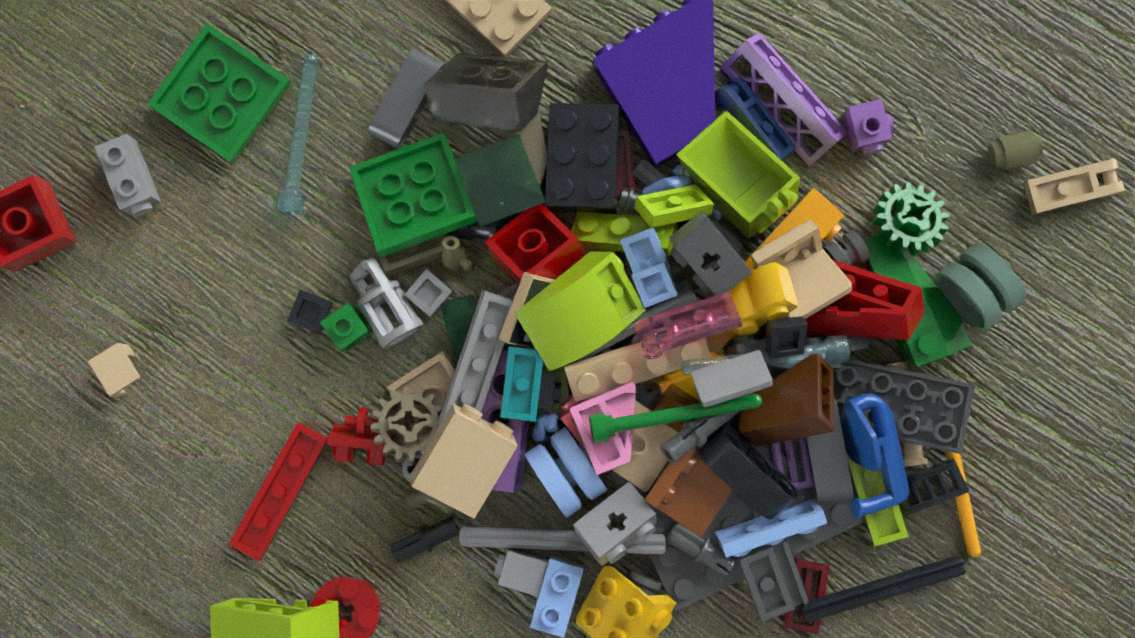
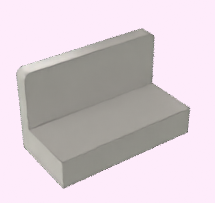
(731, 378)

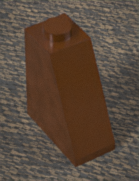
(794, 406)

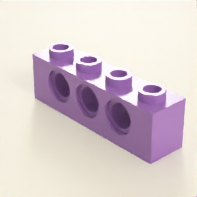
(512, 476)

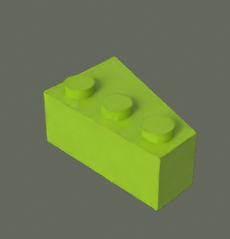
(269, 620)

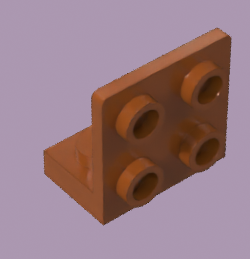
(689, 492)

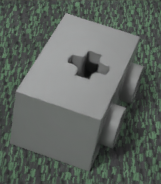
(624, 508)

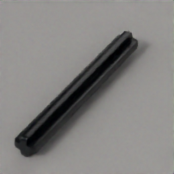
(883, 588)

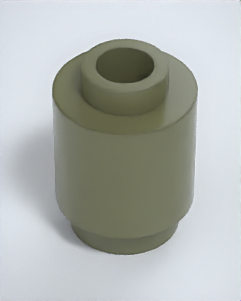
(1015, 150)

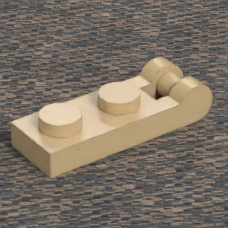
(1072, 186)

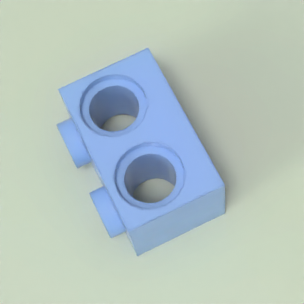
(556, 596)

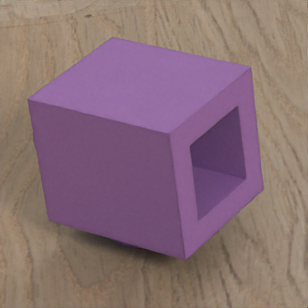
(868, 127)

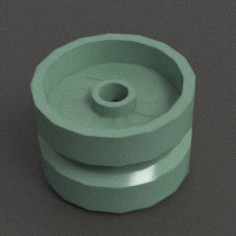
(981, 287)

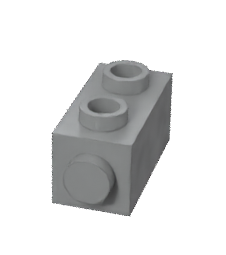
(128, 175)

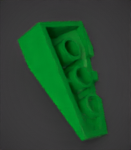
(941, 326)

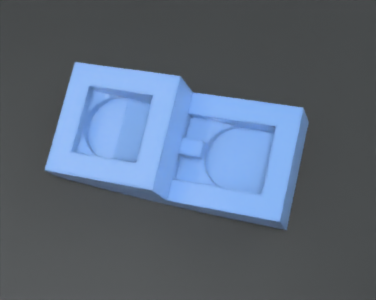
(649, 267)

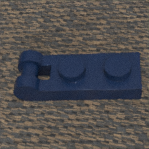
(753, 115)

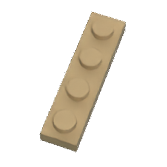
(627, 365)

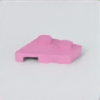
(619, 448)

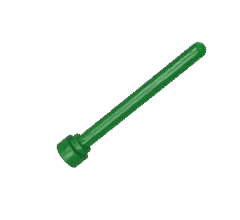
(605, 426)

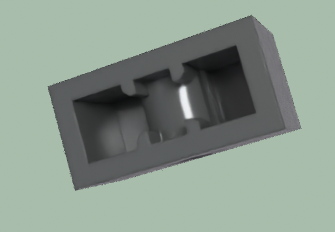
(700, 237)

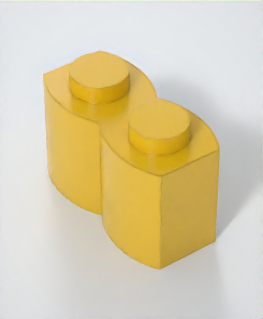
(763, 297)

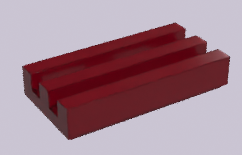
(820, 591)

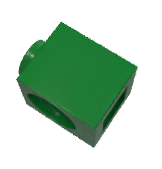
(346, 328)

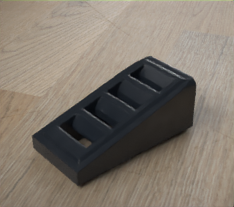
(933, 499)

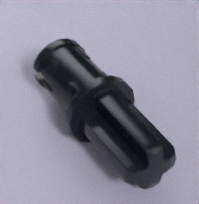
(425, 539)

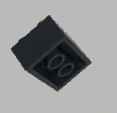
(583, 158)

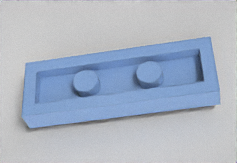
(743, 537)

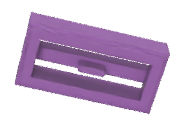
(805, 462)

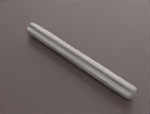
(546, 540)

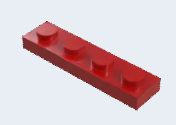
(279, 491)

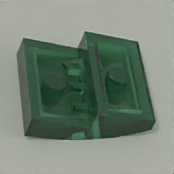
(499, 180)

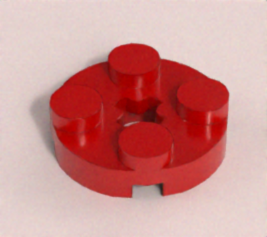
(361, 596)

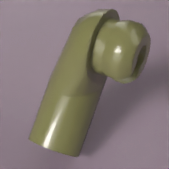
(455, 257)
(417, 498)

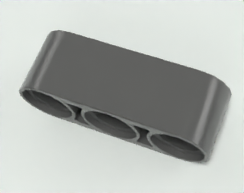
(404, 100)
(830, 464)

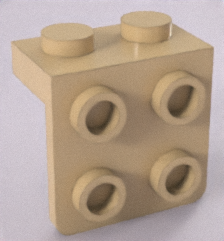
(811, 270)

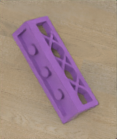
(793, 91)

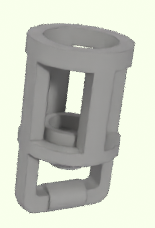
(378, 293)

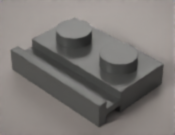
(773, 580)

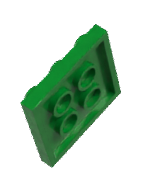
(219, 93)
(412, 195)

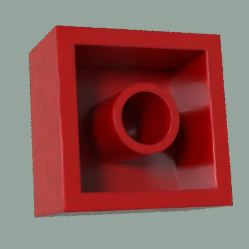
(31, 224)
(535, 245)

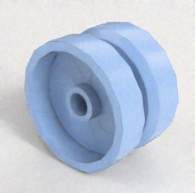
(565, 472)

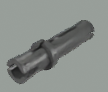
(693, 434)

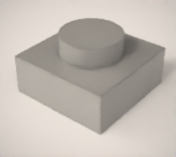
(428, 293)

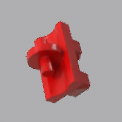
(356, 434)

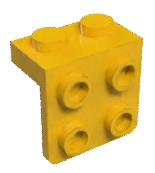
(622, 609)

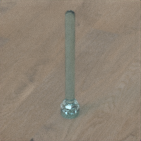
(291, 198)
(834, 349)

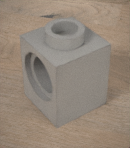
(521, 571)

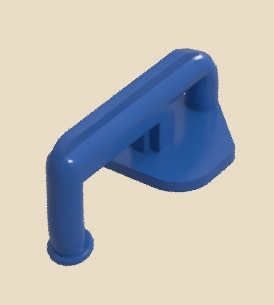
(874, 451)

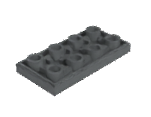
(924, 407)

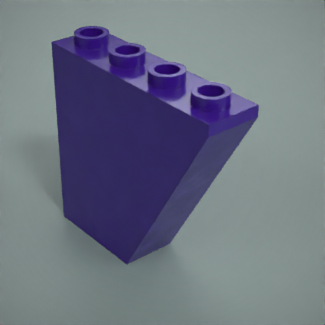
(664, 79)

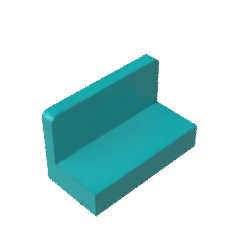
(522, 384)

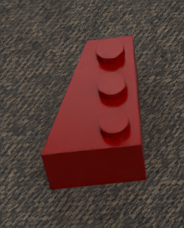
(872, 309)

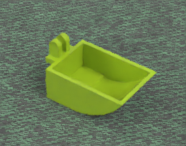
(740, 175)
(581, 309)

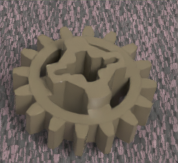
(394, 425)

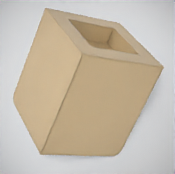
(115, 369)

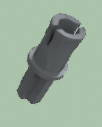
(700, 549)

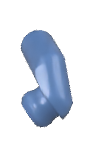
(668, 183)
(545, 427)

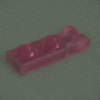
(687, 324)

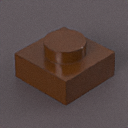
(673, 398)

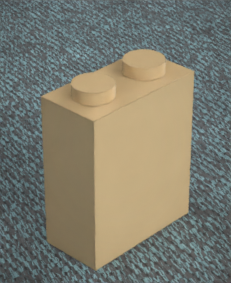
(464, 459)

